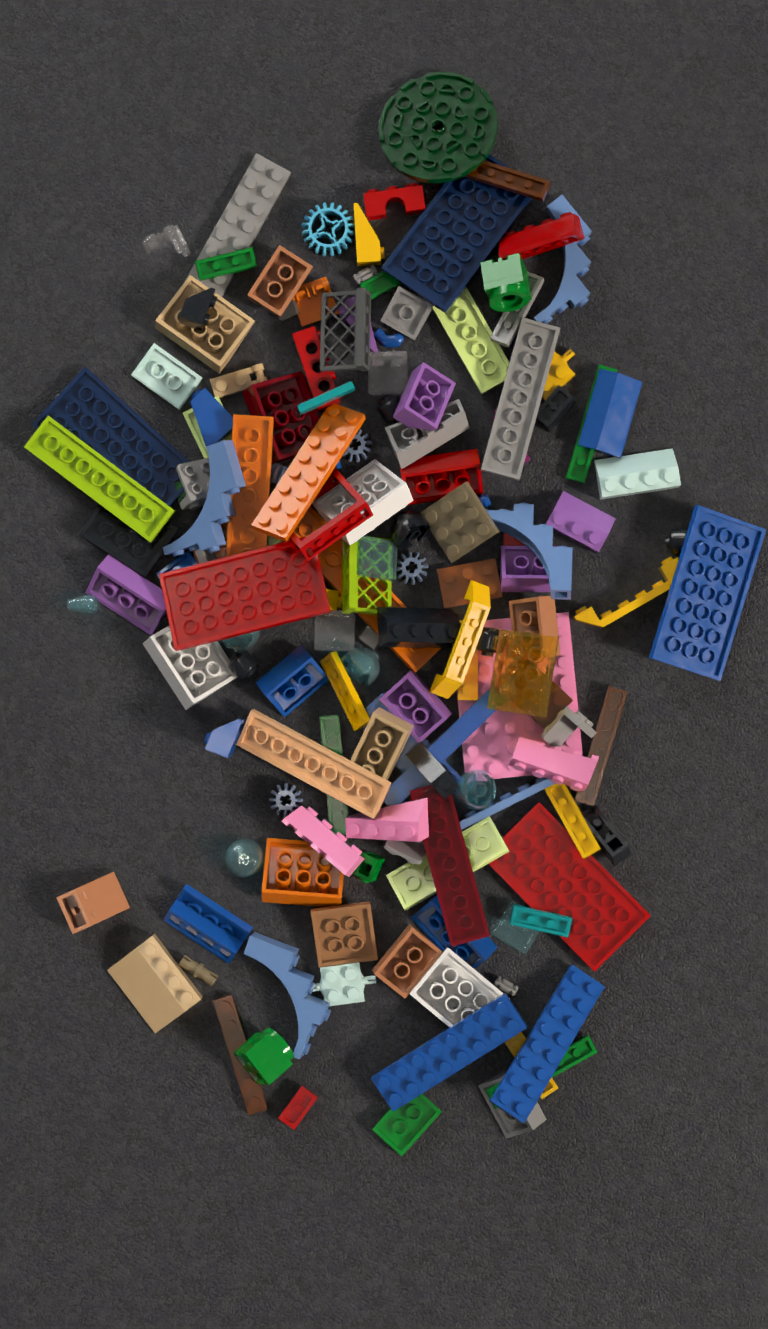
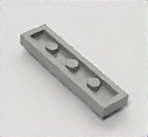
(510, 321)

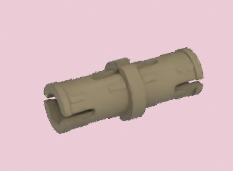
(198, 970)

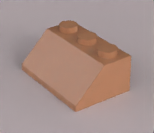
(279, 281)
(535, 616)
(407, 961)

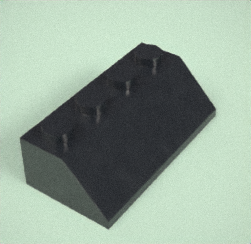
(417, 627)

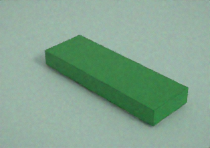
(226, 264)

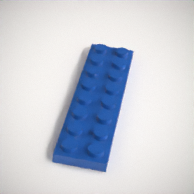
(546, 1044)
(449, 1052)

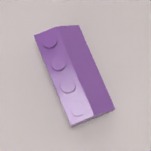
(128, 594)

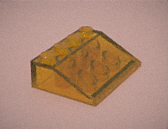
(522, 673)

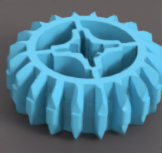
(344, 221)

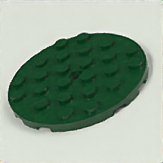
(454, 150)

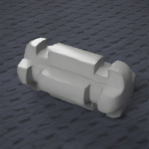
(365, 274)
(506, 986)

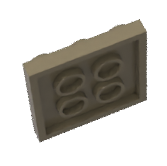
(459, 522)

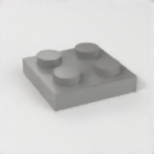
(407, 312)

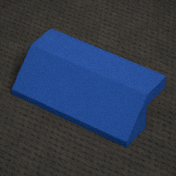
(610, 413)
(207, 923)

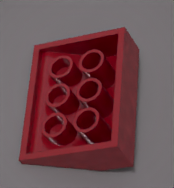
(280, 400)

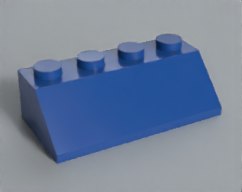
(432, 923)

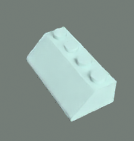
(637, 474)

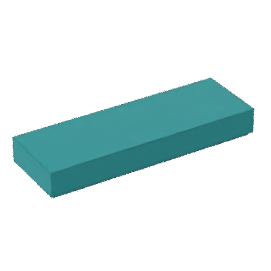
(326, 397)
(541, 920)

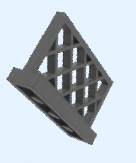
(362, 330)

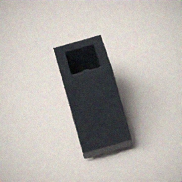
(196, 309)

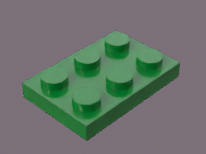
(406, 1123)

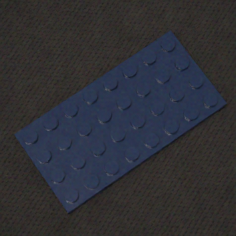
(453, 238)
(117, 434)

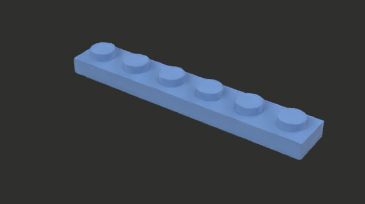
(506, 801)

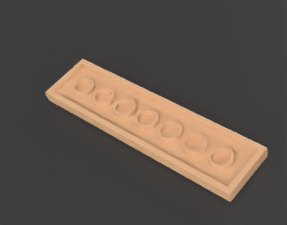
(313, 763)

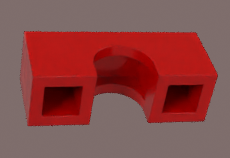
(410, 197)

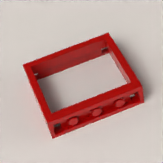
(339, 525)

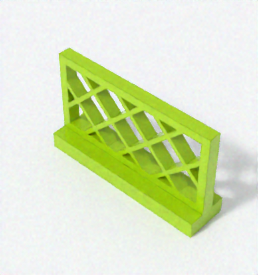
(351, 588)

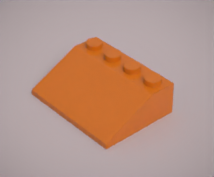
(299, 875)

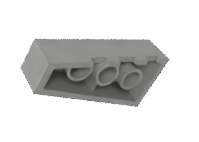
(414, 443)

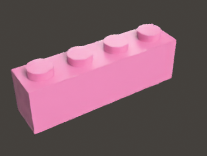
(553, 763)
(394, 822)
(324, 840)

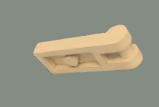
(237, 381)

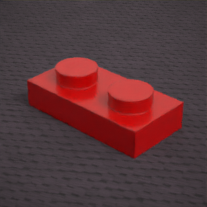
(298, 1107)

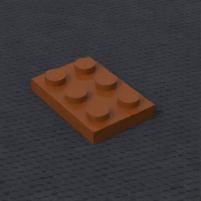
(456, 579)

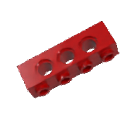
(302, 341)

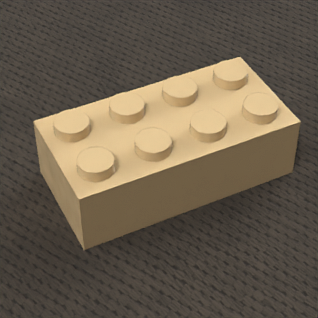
(382, 743)

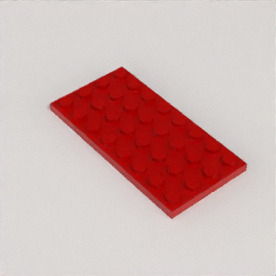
(242, 594)
(556, 879)

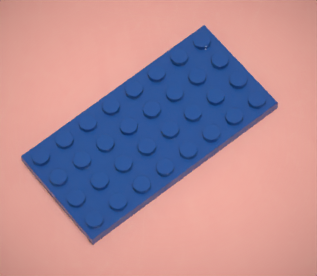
(707, 593)

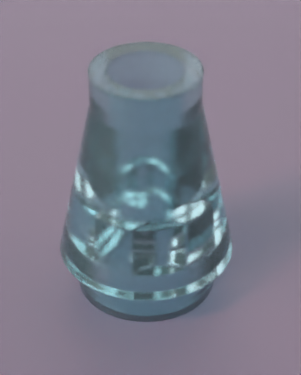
(83, 604)

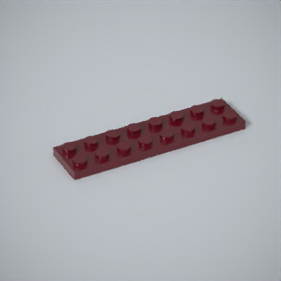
(452, 870)

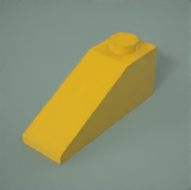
(367, 242)

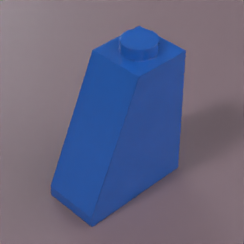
(211, 417)

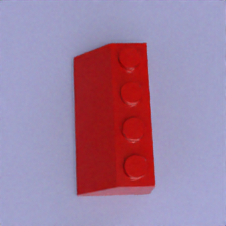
(542, 238)
(439, 474)

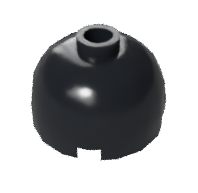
(408, 527)

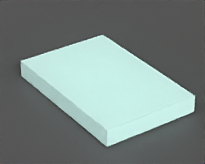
(166, 376)

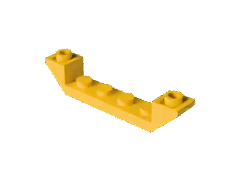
(589, 616)
(465, 642)

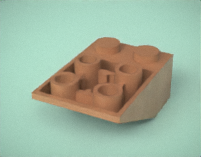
(93, 902)

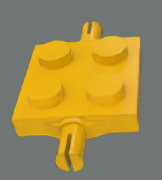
(558, 373)

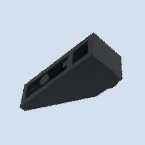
(432, 771)
(607, 837)

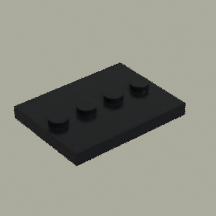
(124, 543)

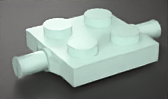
(343, 984)

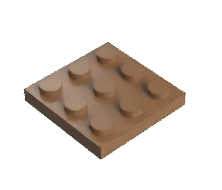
(344, 934)

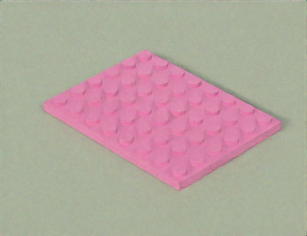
(494, 741)

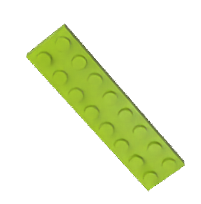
(99, 479)

